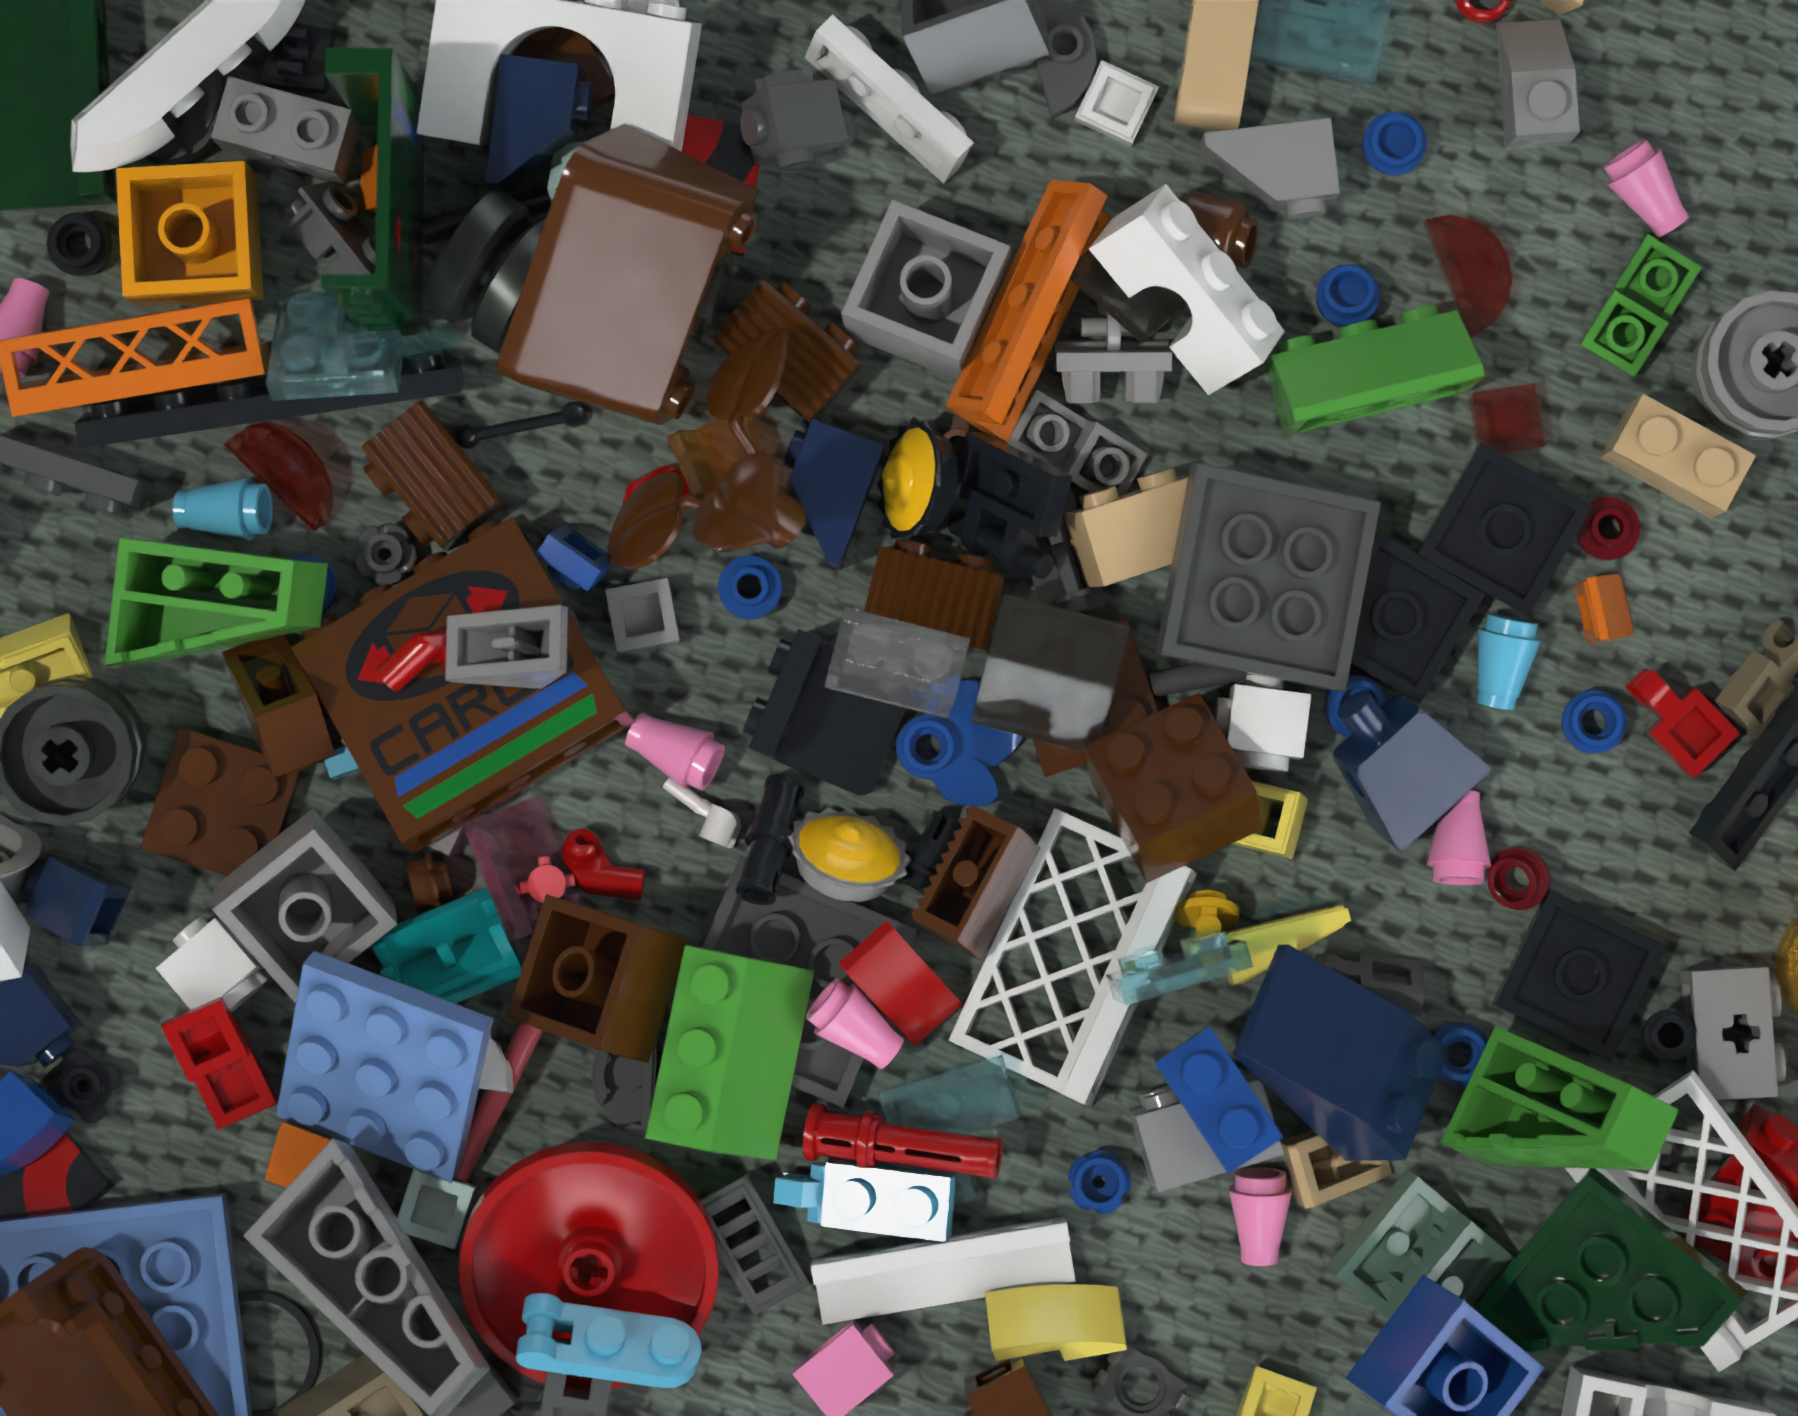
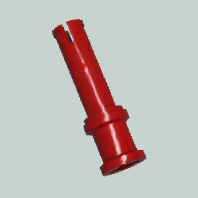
(872, 1140)

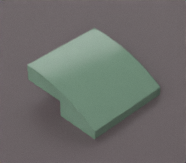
(1416, 1235)

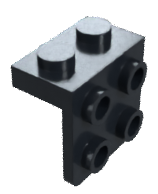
(820, 728)

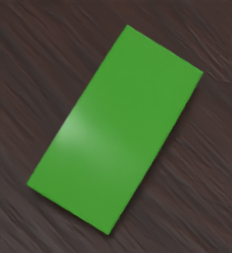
(1640, 305)

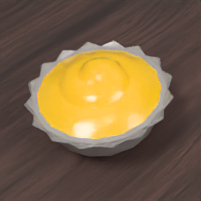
(847, 854)

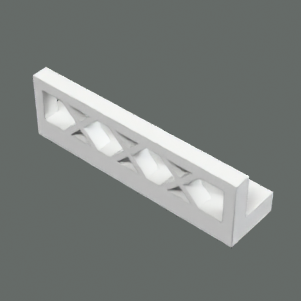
(942, 1272)

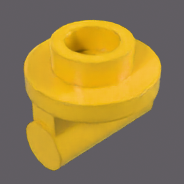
(1207, 911)

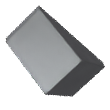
(508, 647)

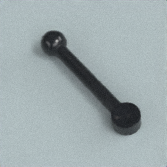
(572, 415)

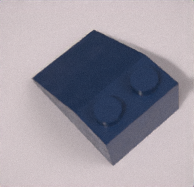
(1340, 1057)

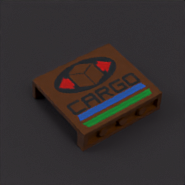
(444, 746)

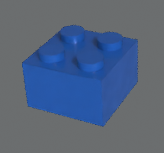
(1443, 1360)

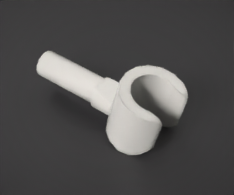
(720, 824)

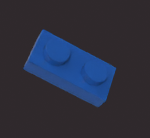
(1218, 1099)

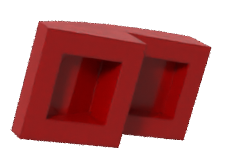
(900, 983)
(220, 1062)

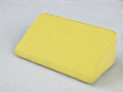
(40, 655)

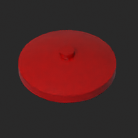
(594, 1232)

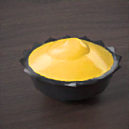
(918, 480)

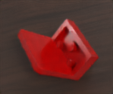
(1776, 1144)

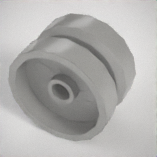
(1731, 362)

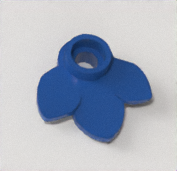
(964, 754)

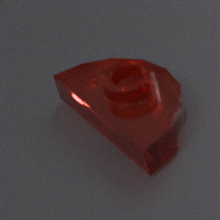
(1473, 268)
(288, 469)

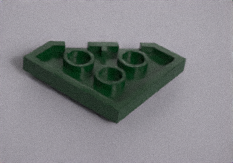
(1608, 1279)

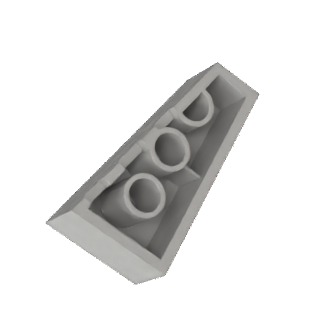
(364, 1274)

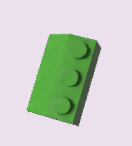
(1372, 369)
(730, 1053)

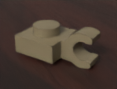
(1762, 681)

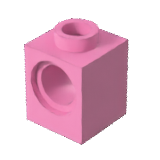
(846, 1368)

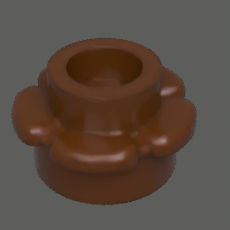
(428, 882)

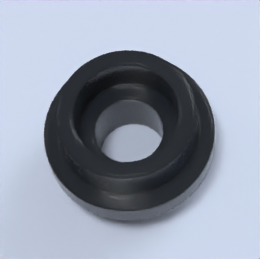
(65, 230)

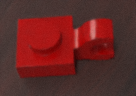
(1686, 726)

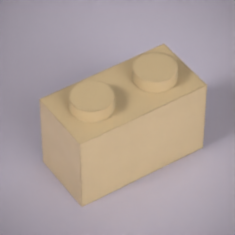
(1678, 456)
(1129, 532)

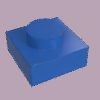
(574, 559)

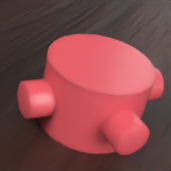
(547, 880)

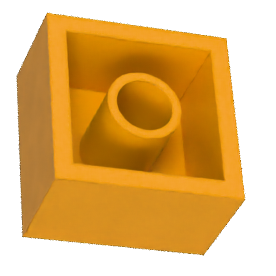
(189, 233)

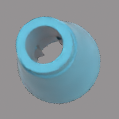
(226, 508)
(1504, 659)

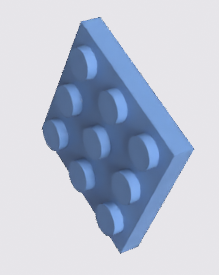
(383, 1066)

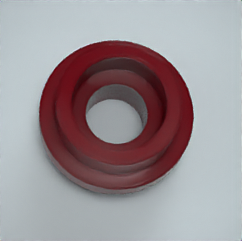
(1629, 529)
(1506, 888)

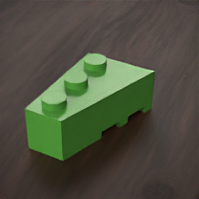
(202, 599)
(1554, 1112)

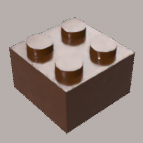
(1173, 787)
(597, 979)

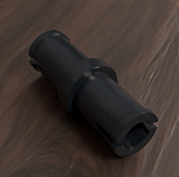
(769, 839)

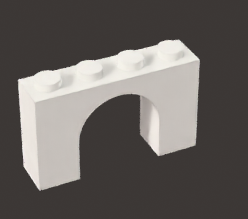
(647, 54)

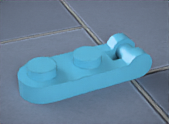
(607, 1343)

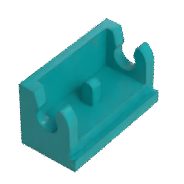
(451, 950)

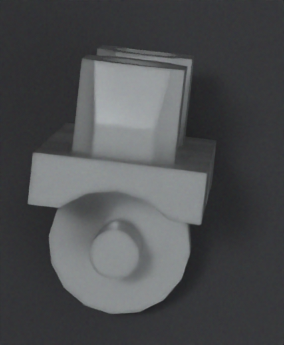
(1085, 358)

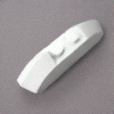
(128, 115)

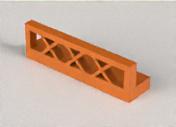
(1028, 309)
(139, 378)

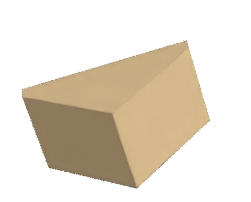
(1323, 1174)

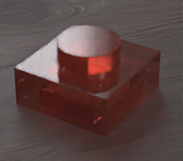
(1507, 419)

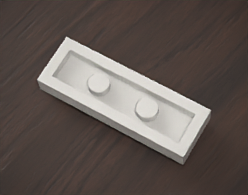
(889, 98)

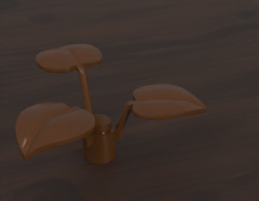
(747, 503)

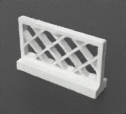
(1105, 1018)
(1734, 1335)

